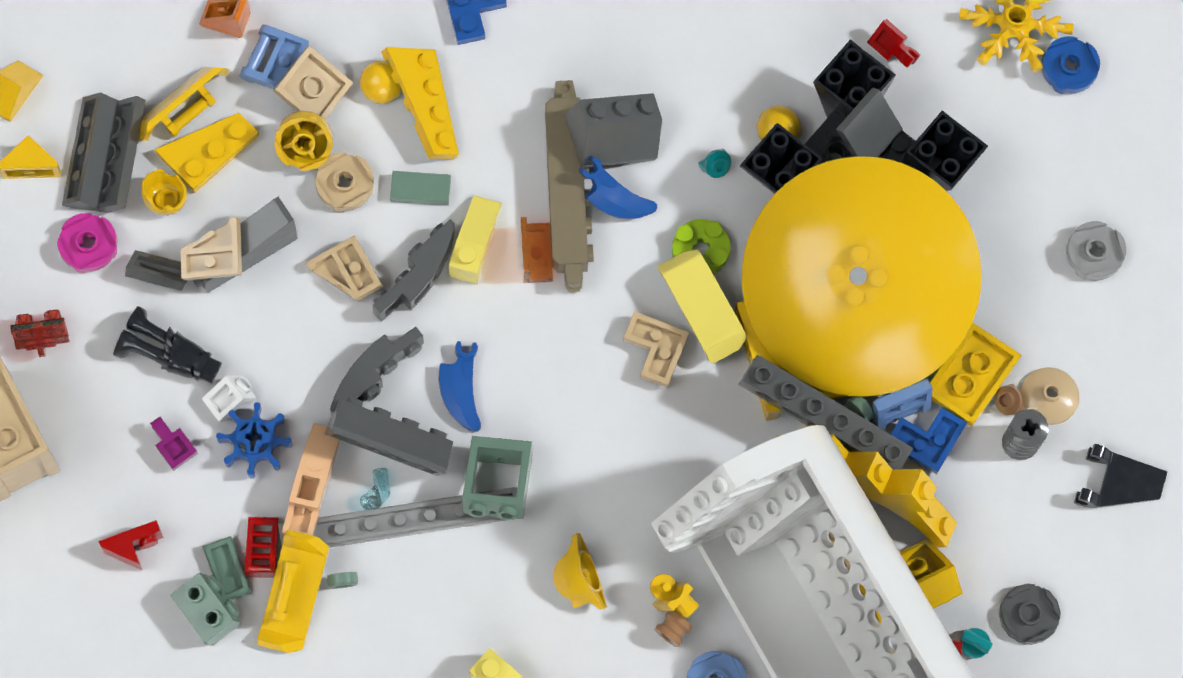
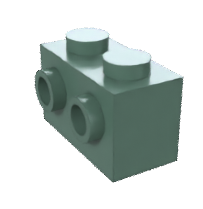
(206, 608)

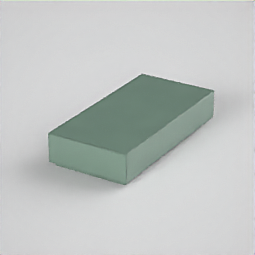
(420, 188)
(227, 568)

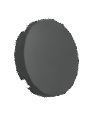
(1029, 614)

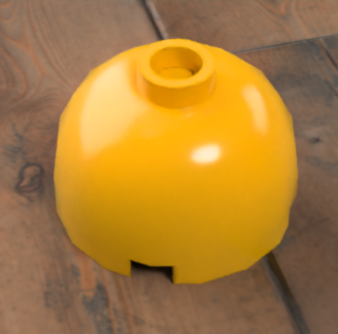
(303, 140)

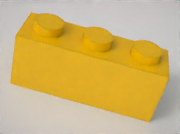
(932, 572)

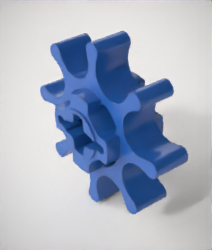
(244, 434)

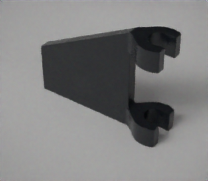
(1124, 481)

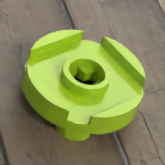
(710, 234)

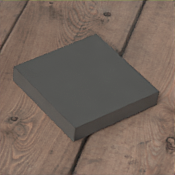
(869, 126)

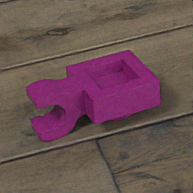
(174, 446)

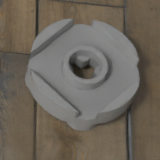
(1104, 237)

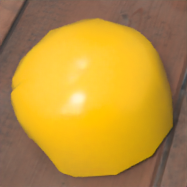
(378, 83)
(781, 115)
(163, 192)

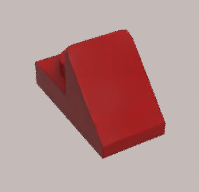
(123, 544)

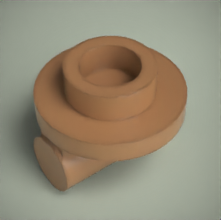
(1009, 400)

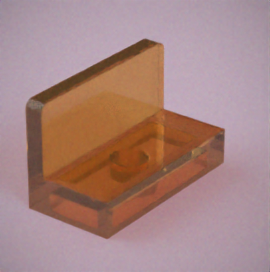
(536, 252)

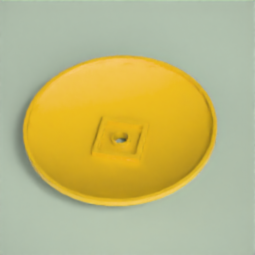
(917, 285)

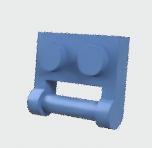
(283, 56)
(903, 403)

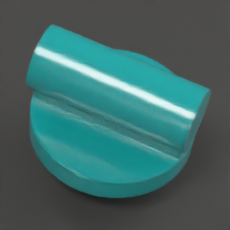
(716, 163)
(975, 643)

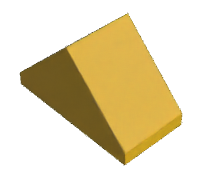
(16, 85)
(29, 161)

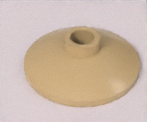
(1054, 409)

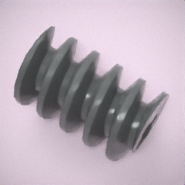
(1025, 434)

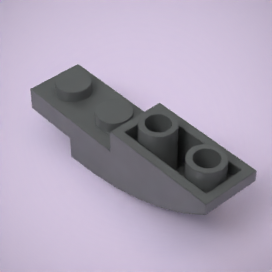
(426, 265)
(381, 357)

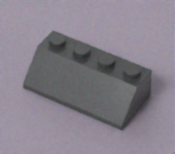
(390, 437)

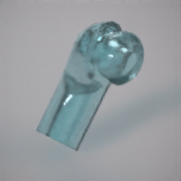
(379, 492)

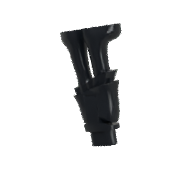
(179, 353)

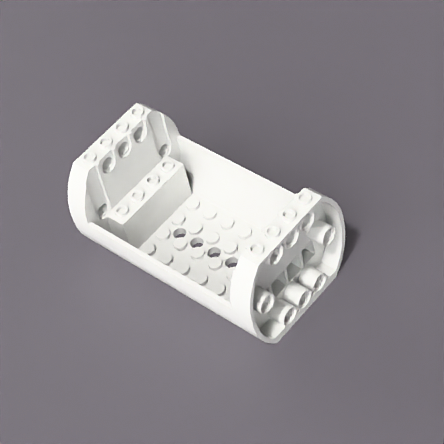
(769, 547)

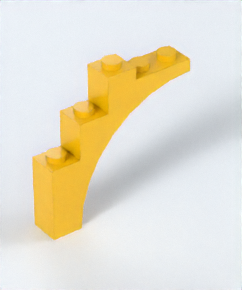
(903, 492)

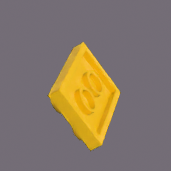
(973, 374)

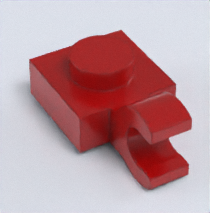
(889, 42)

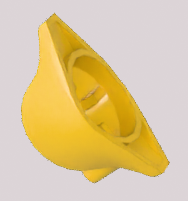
(577, 576)

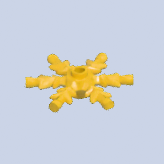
(1009, 28)

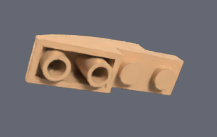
(311, 481)

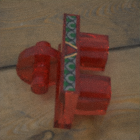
(39, 334)

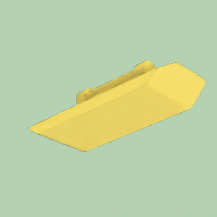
(703, 304)

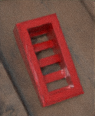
(261, 571)

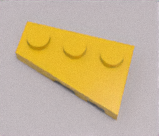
(208, 150)

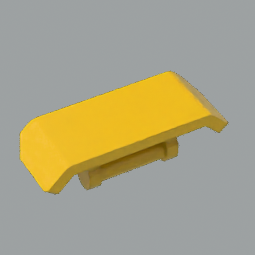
(176, 98)
(293, 592)

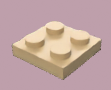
(312, 84)

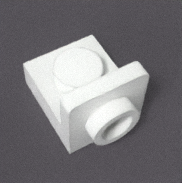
(228, 395)

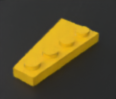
(425, 97)

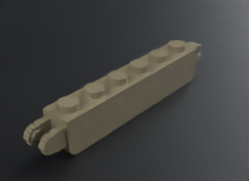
(566, 192)

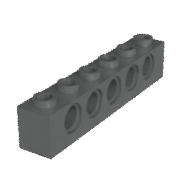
(815, 408)

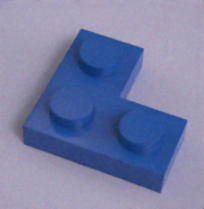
(467, 18)
(933, 446)

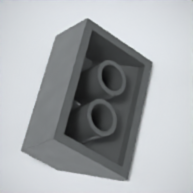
(615, 129)

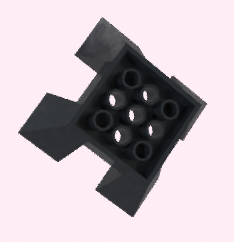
(940, 152)

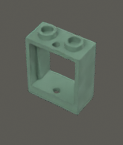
(497, 451)

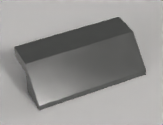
(103, 153)

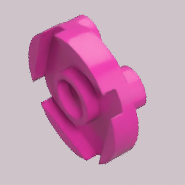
(86, 259)

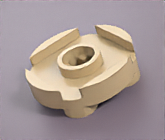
(343, 198)

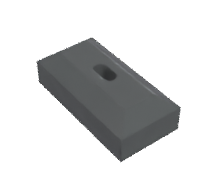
(155, 270)

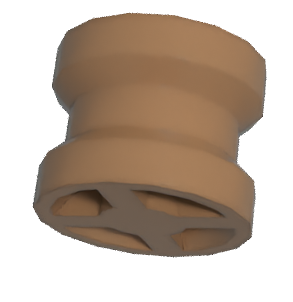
(673, 628)

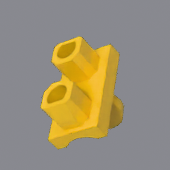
(672, 595)

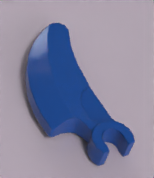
(613, 197)
(457, 388)

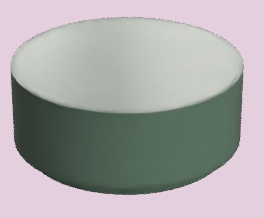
(861, 407)
(342, 580)

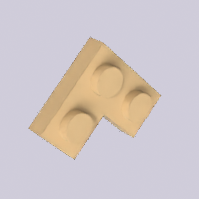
(662, 341)

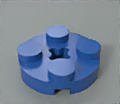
(1063, 79)

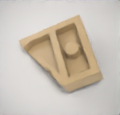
(214, 254)
(347, 269)

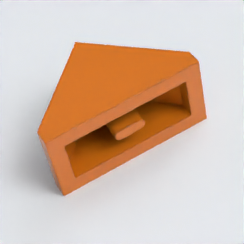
(226, 16)

